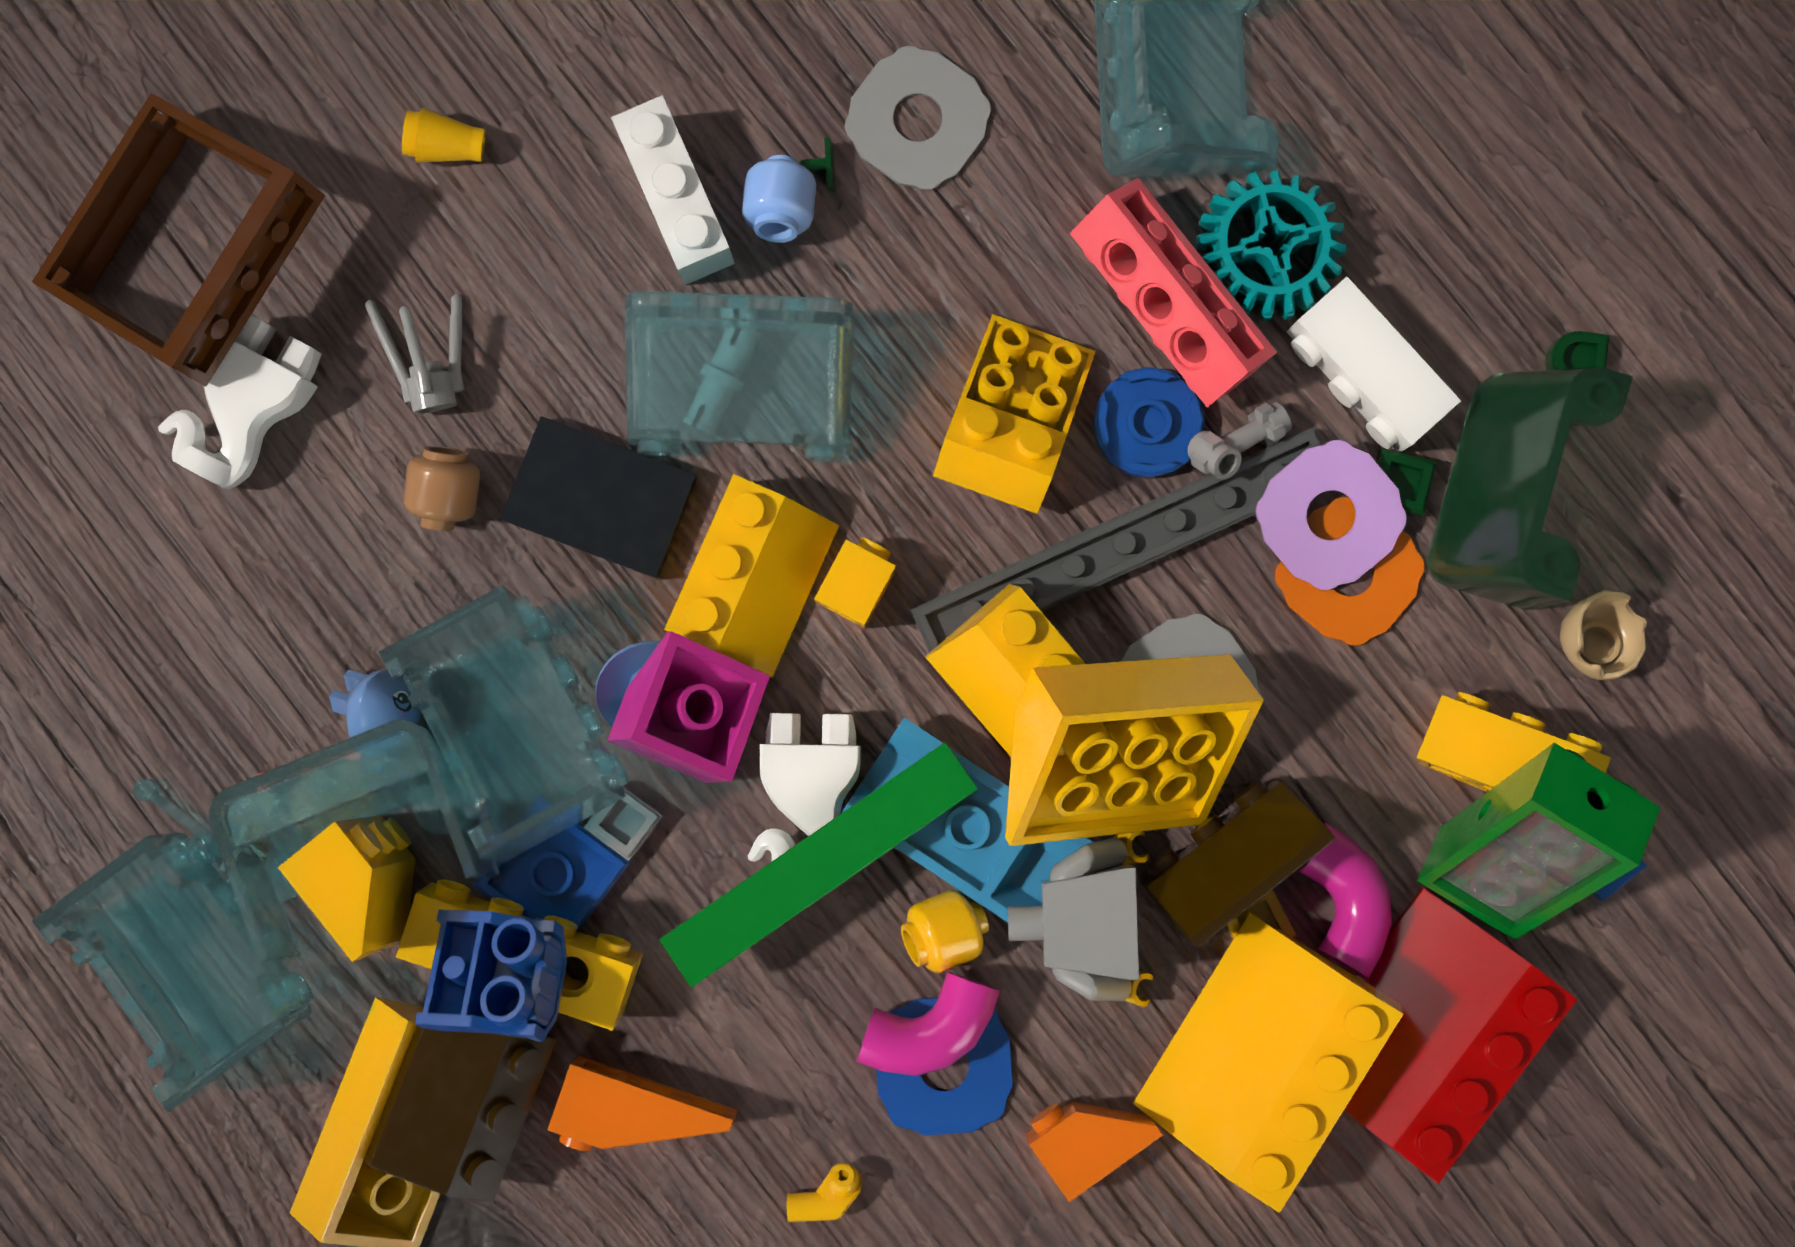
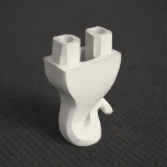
(245, 401)
(805, 779)

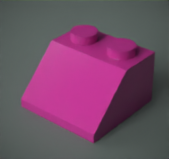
(690, 709)

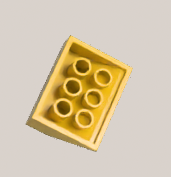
(1124, 746)
(1267, 1060)

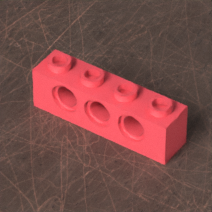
(1172, 291)

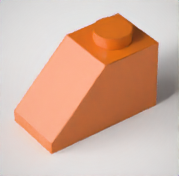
(1087, 1142)

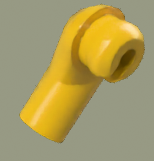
(830, 1199)

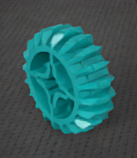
(1312, 231)

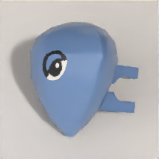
(373, 701)

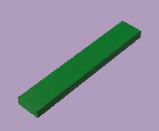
(818, 865)

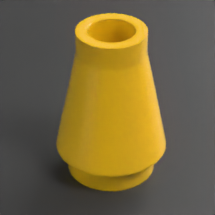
(440, 138)

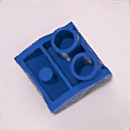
(495, 975)

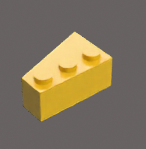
(1486, 748)

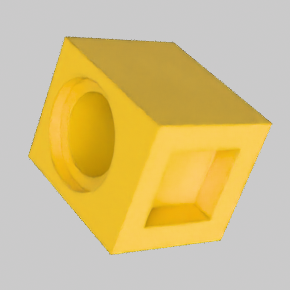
(856, 581)

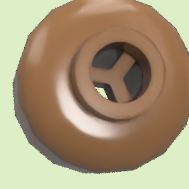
(441, 487)

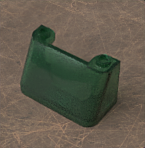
(1503, 481)

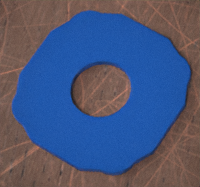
(961, 1109)

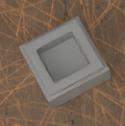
(625, 824)

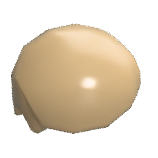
(1603, 636)

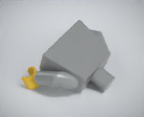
(1089, 921)

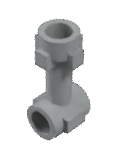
(1223, 455)

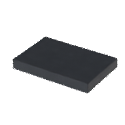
(599, 497)

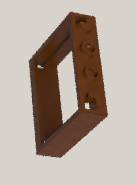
(238, 275)

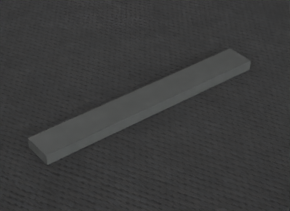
(1120, 542)

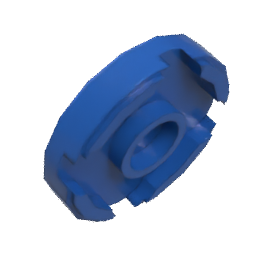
(1147, 422)

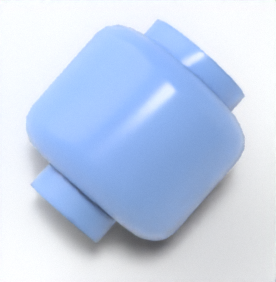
(779, 199)

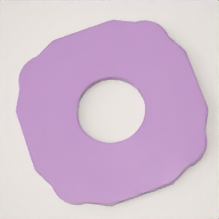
(1322, 469)

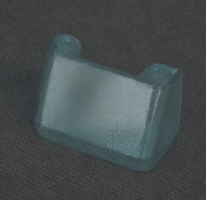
(1177, 90)
(739, 371)

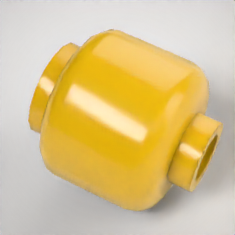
(944, 931)

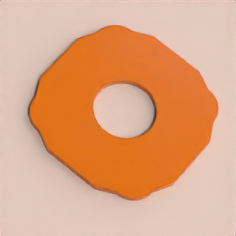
(1358, 616)

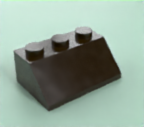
(1234, 860)
(458, 1110)

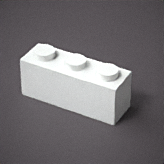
(673, 190)
(1371, 367)

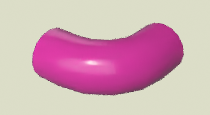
(1359, 900)
(935, 1038)

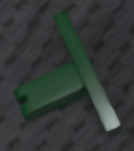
(823, 165)

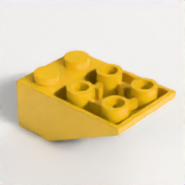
(1014, 414)

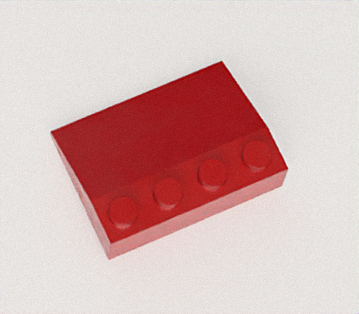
(1464, 1033)

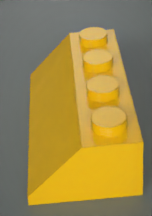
(342, 1195)

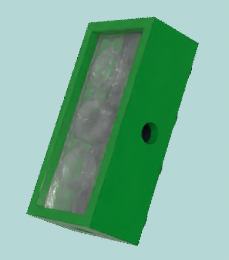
(1539, 842)

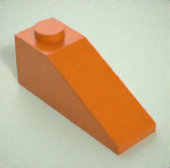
(618, 1109)

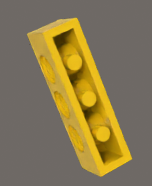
(609, 959)

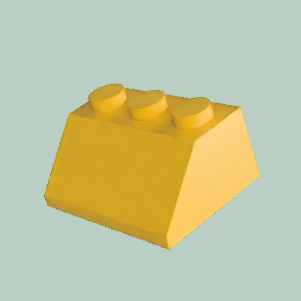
(752, 575)
(993, 656)
(357, 882)

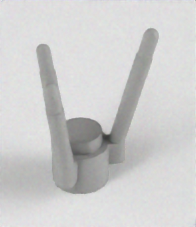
(428, 385)

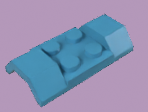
(969, 839)

